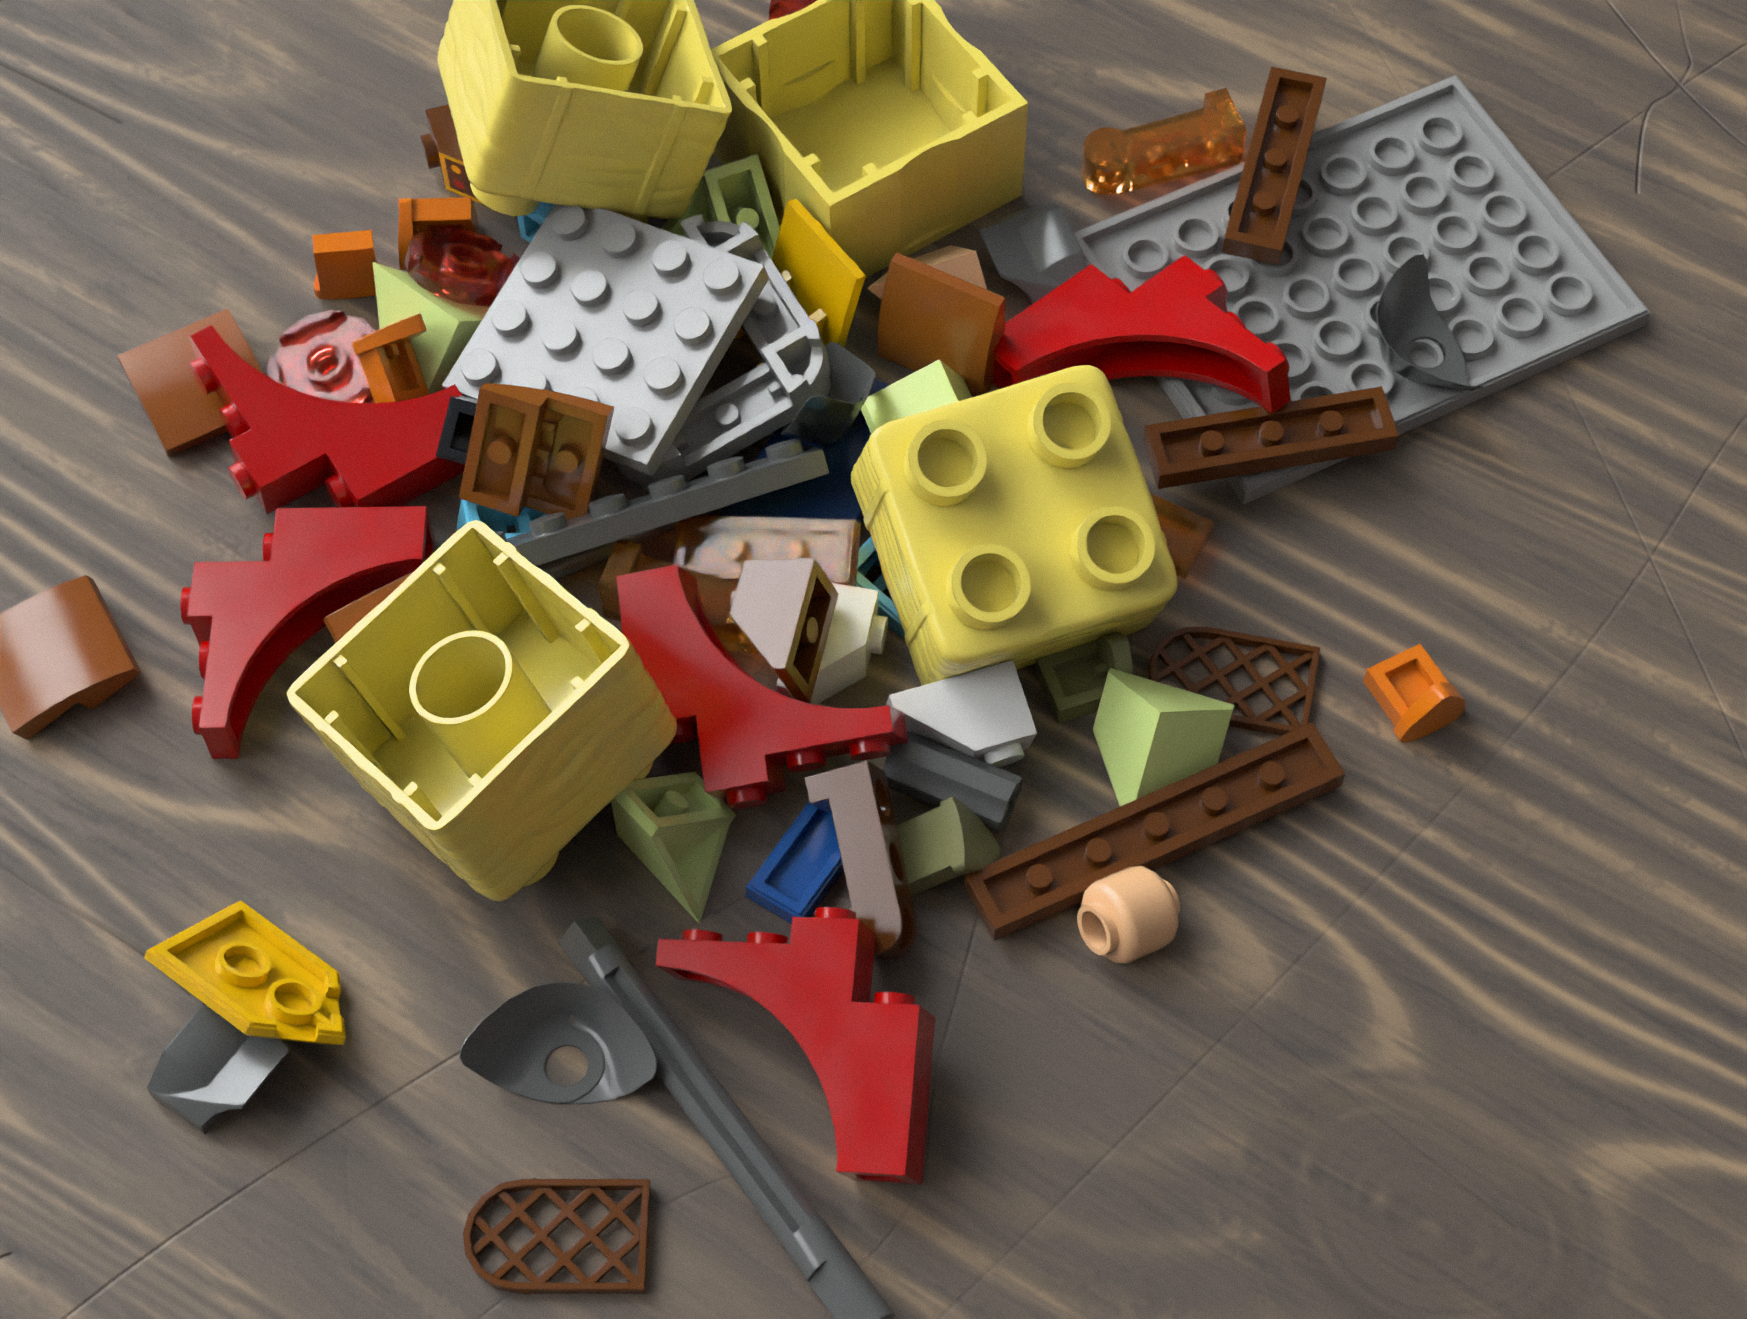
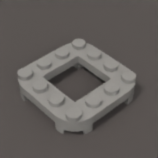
(764, 397)

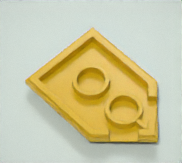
(255, 977)

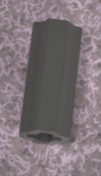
(938, 772)

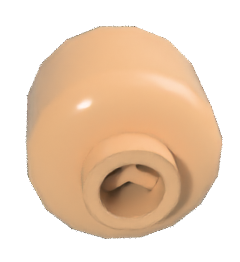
(1129, 914)

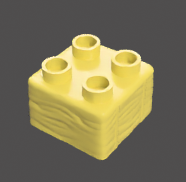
(583, 103)
(1013, 524)
(487, 711)

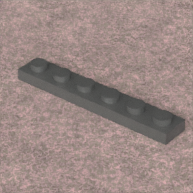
(669, 502)

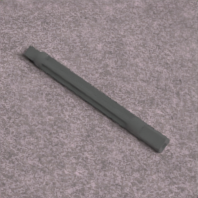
(727, 1131)

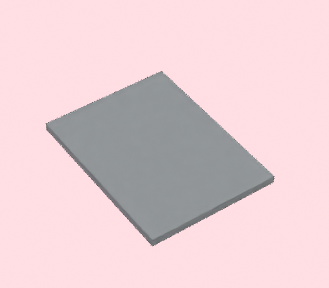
(1375, 190)

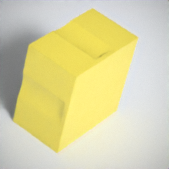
(874, 123)

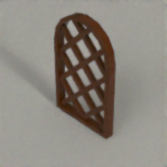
(1263, 645)
(546, 1187)

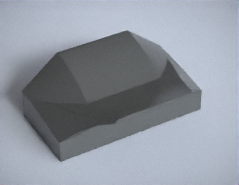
(1034, 249)
(212, 1069)

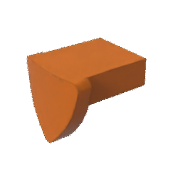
(431, 214)
(344, 265)
(391, 361)
(1414, 694)

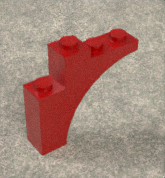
(1162, 328)
(300, 441)
(262, 611)
(740, 724)
(866, 1054)

